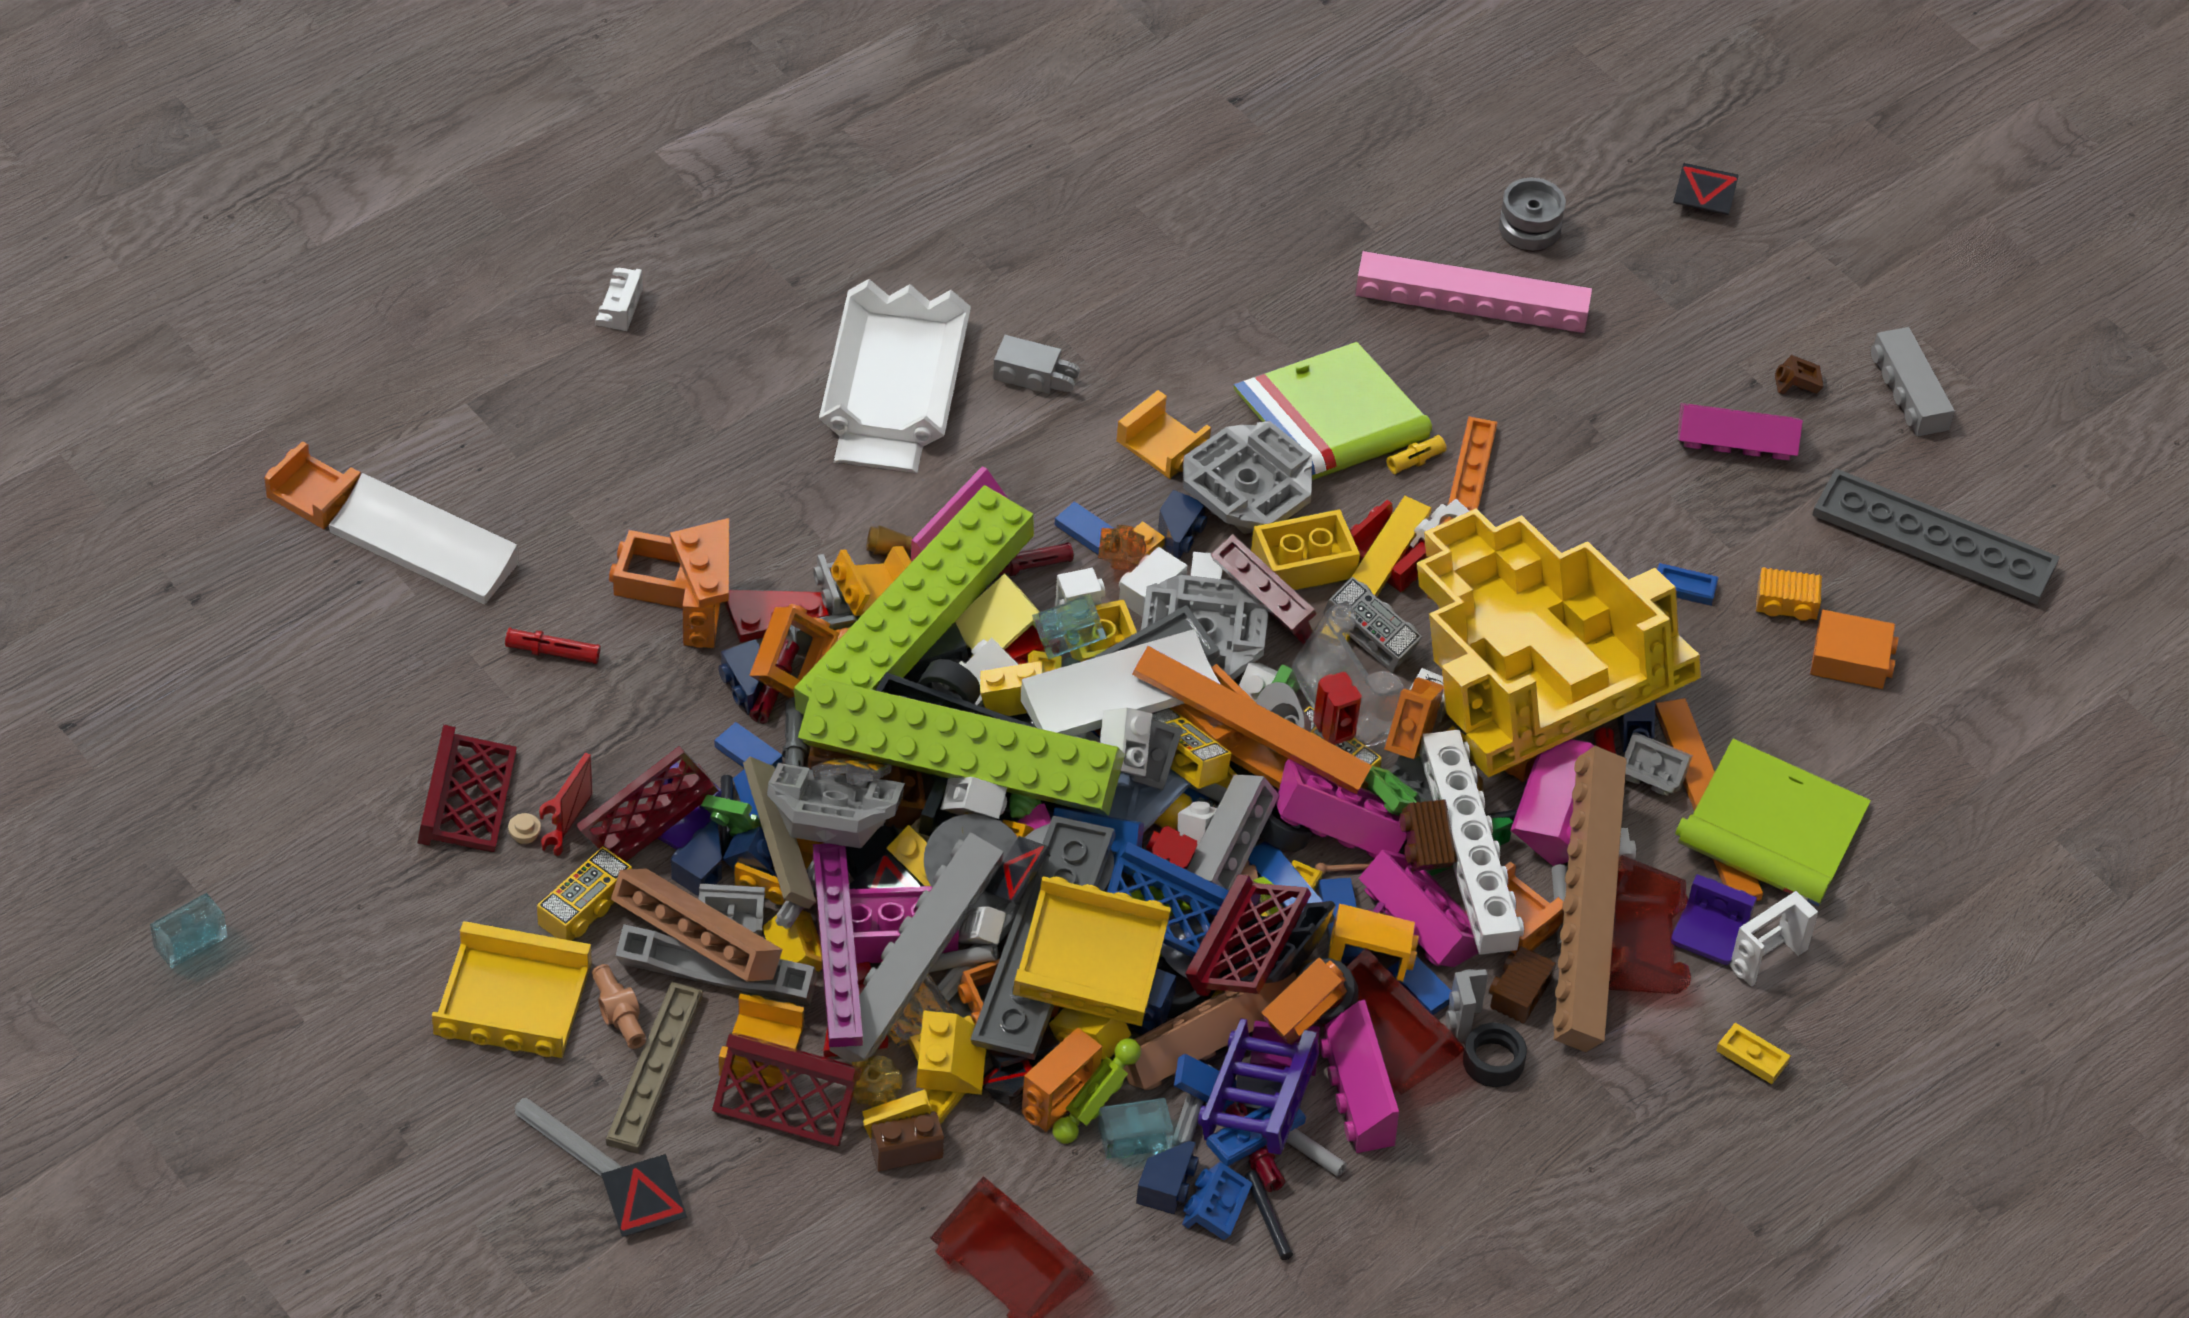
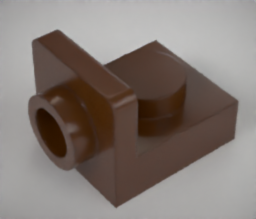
(1798, 373)

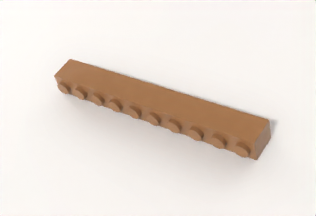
(1590, 899)

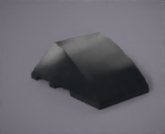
(1298, 947)

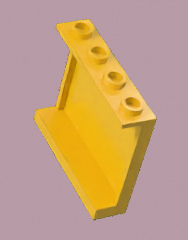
(1092, 950)
(513, 990)

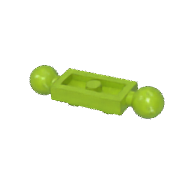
(1096, 1091)

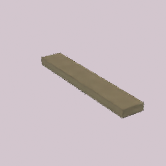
(782, 848)
(654, 1067)

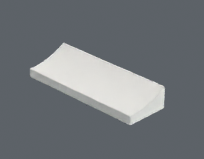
(425, 539)
(1076, 695)

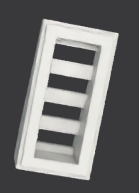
(982, 926)

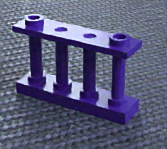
(1283, 1104)

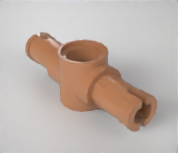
(619, 1006)

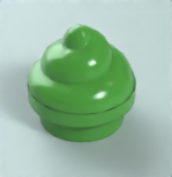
(1021, 805)

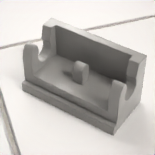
(738, 903)

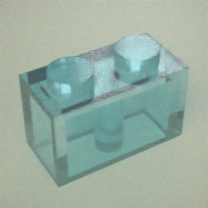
(1069, 626)
(188, 930)
(1135, 1128)

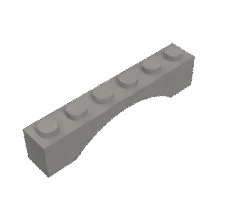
(669, 956)

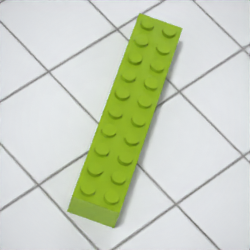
(926, 595)
(961, 745)

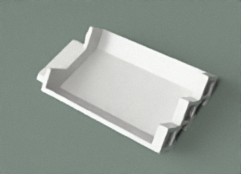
(893, 375)

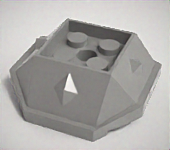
(1250, 475)
(1222, 608)
(831, 809)

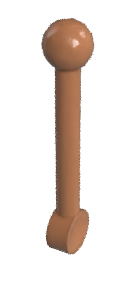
(1346, 867)

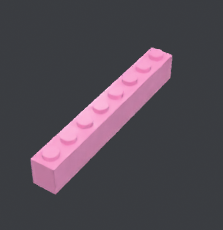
(1473, 292)

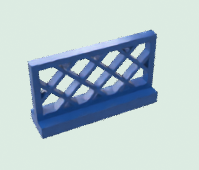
(1175, 884)

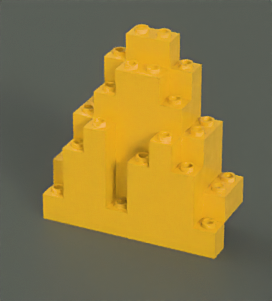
(1543, 637)

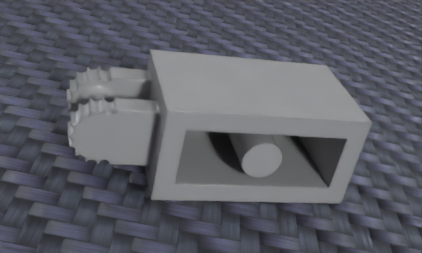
(1033, 366)

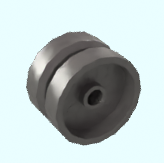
(1532, 213)

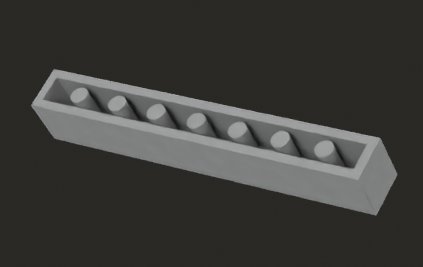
(922, 941)

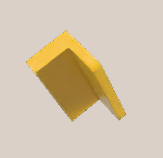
(798, 942)
(905, 1106)

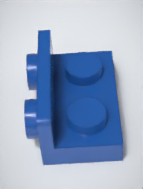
(1217, 1200)

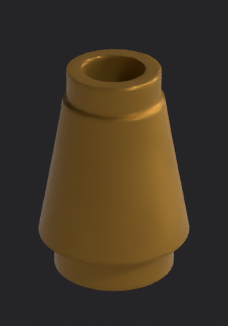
(881, 540)

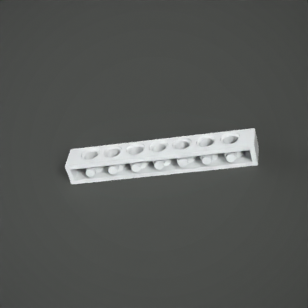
(1478, 866)

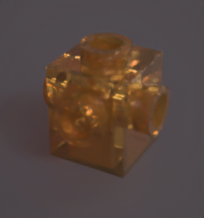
(1121, 547)

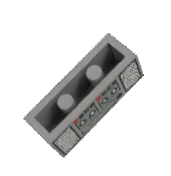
(1377, 625)

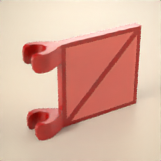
(568, 803)

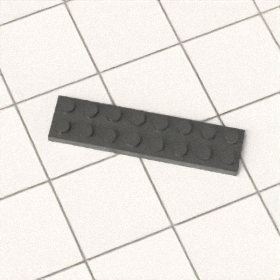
(1936, 536)
(1015, 1022)

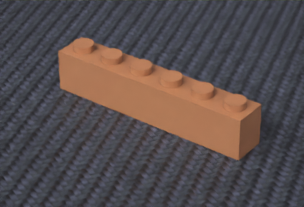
(696, 924)
(1198, 1032)

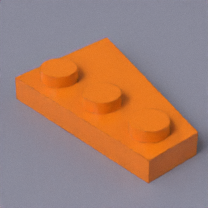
(705, 560)

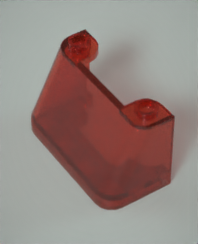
(1643, 930)
(1407, 1033)
(1009, 1252)

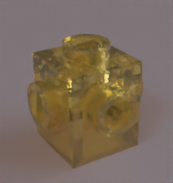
(878, 1081)

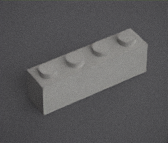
(1912, 381)
(1234, 830)

